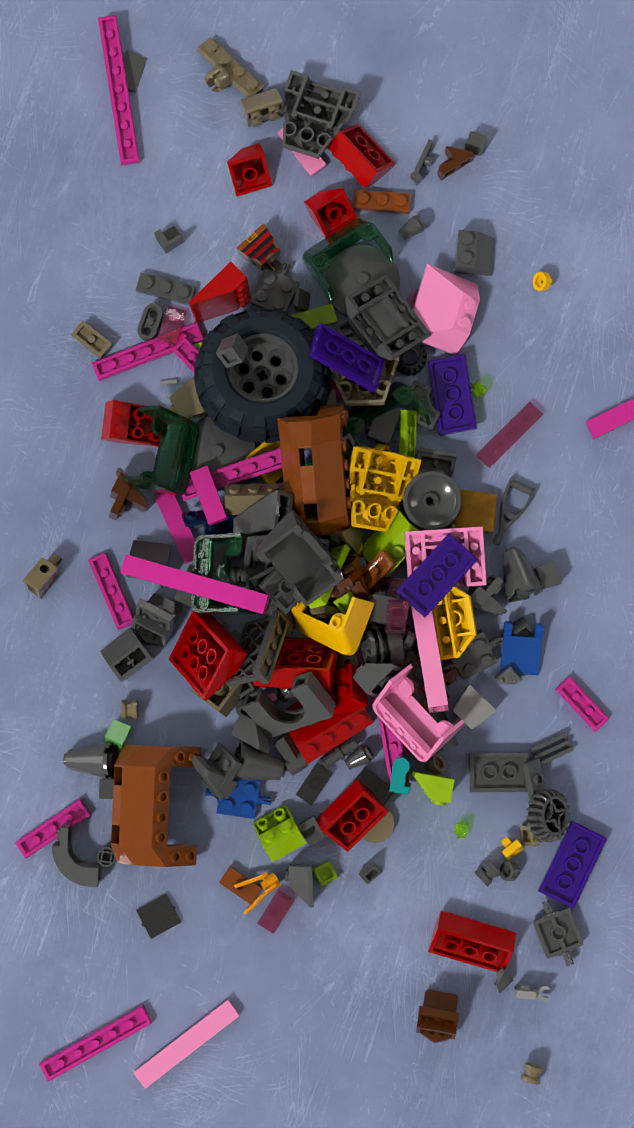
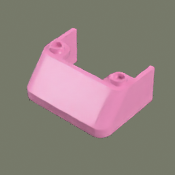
(410, 720)

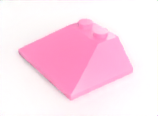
(446, 308)
(422, 543)

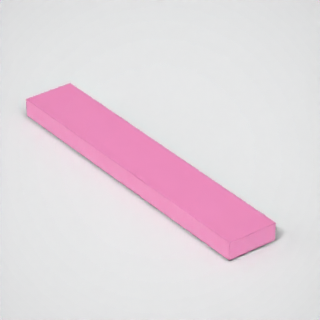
(186, 1043)

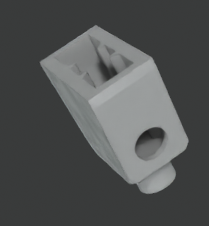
(471, 708)

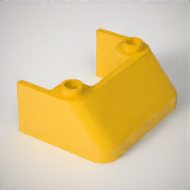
(342, 632)

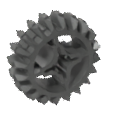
(548, 815)

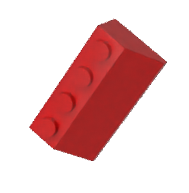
(472, 942)

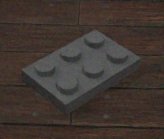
(497, 772)

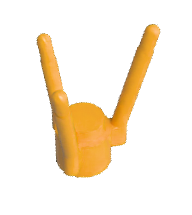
(269, 883)

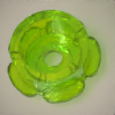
(478, 389)
(461, 829)

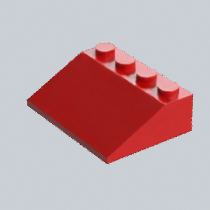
(221, 295)
(206, 654)
(299, 657)
(326, 734)

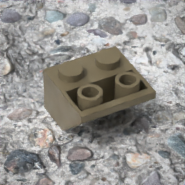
(262, 107)

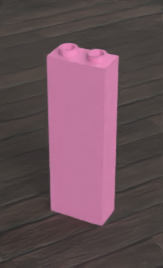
(430, 662)

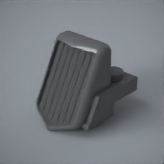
(481, 595)
(155, 619)
(218, 771)

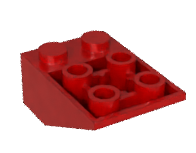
(127, 424)
(346, 691)

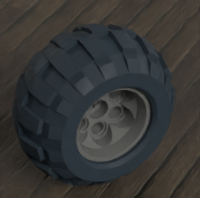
(274, 337)

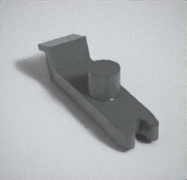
(424, 159)

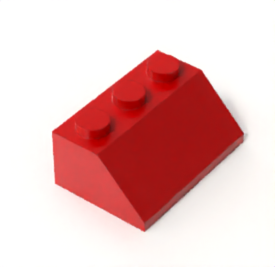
(361, 155)
(352, 815)

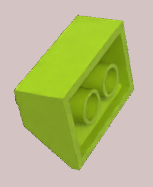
(392, 541)
(435, 787)

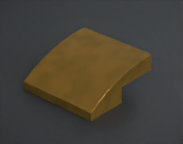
(476, 510)

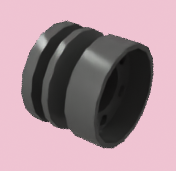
(382, 648)

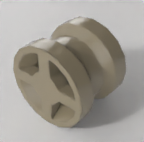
(129, 709)
(532, 1073)

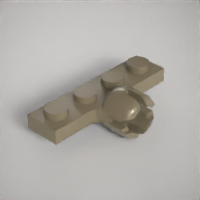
(227, 70)

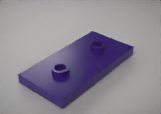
(346, 357)
(452, 394)
(436, 575)
(572, 864)

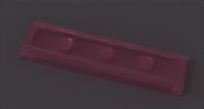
(509, 434)

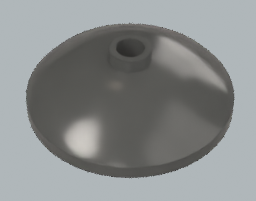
(444, 496)

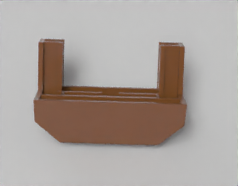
(326, 479)
(143, 806)

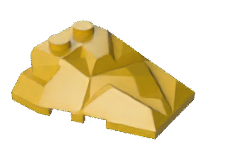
(378, 485)

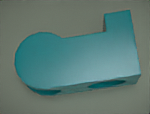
(399, 775)

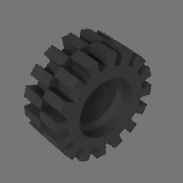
(418, 365)

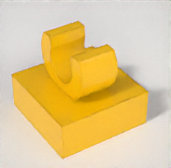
(511, 849)

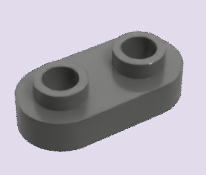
(149, 322)

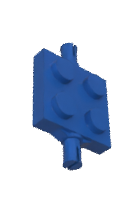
(242, 800)

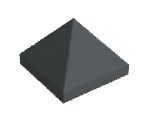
(370, 872)

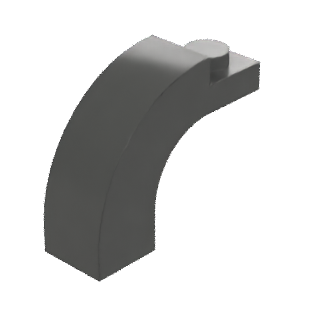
(71, 866)

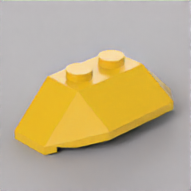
(454, 623)

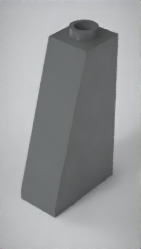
(264, 515)

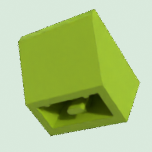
(279, 833)

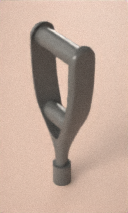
(508, 514)

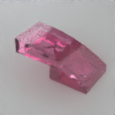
(171, 325)
(396, 616)

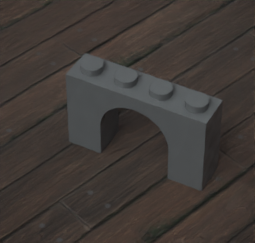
(276, 721)

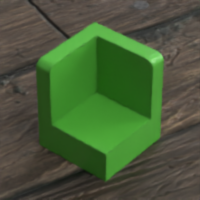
(118, 734)

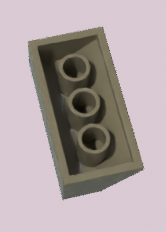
(241, 497)

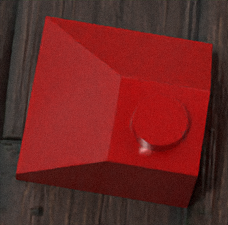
(249, 170)
(330, 210)

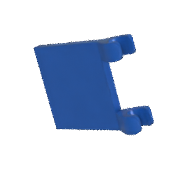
(521, 651)

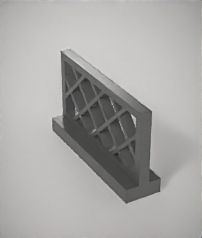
(266, 653)

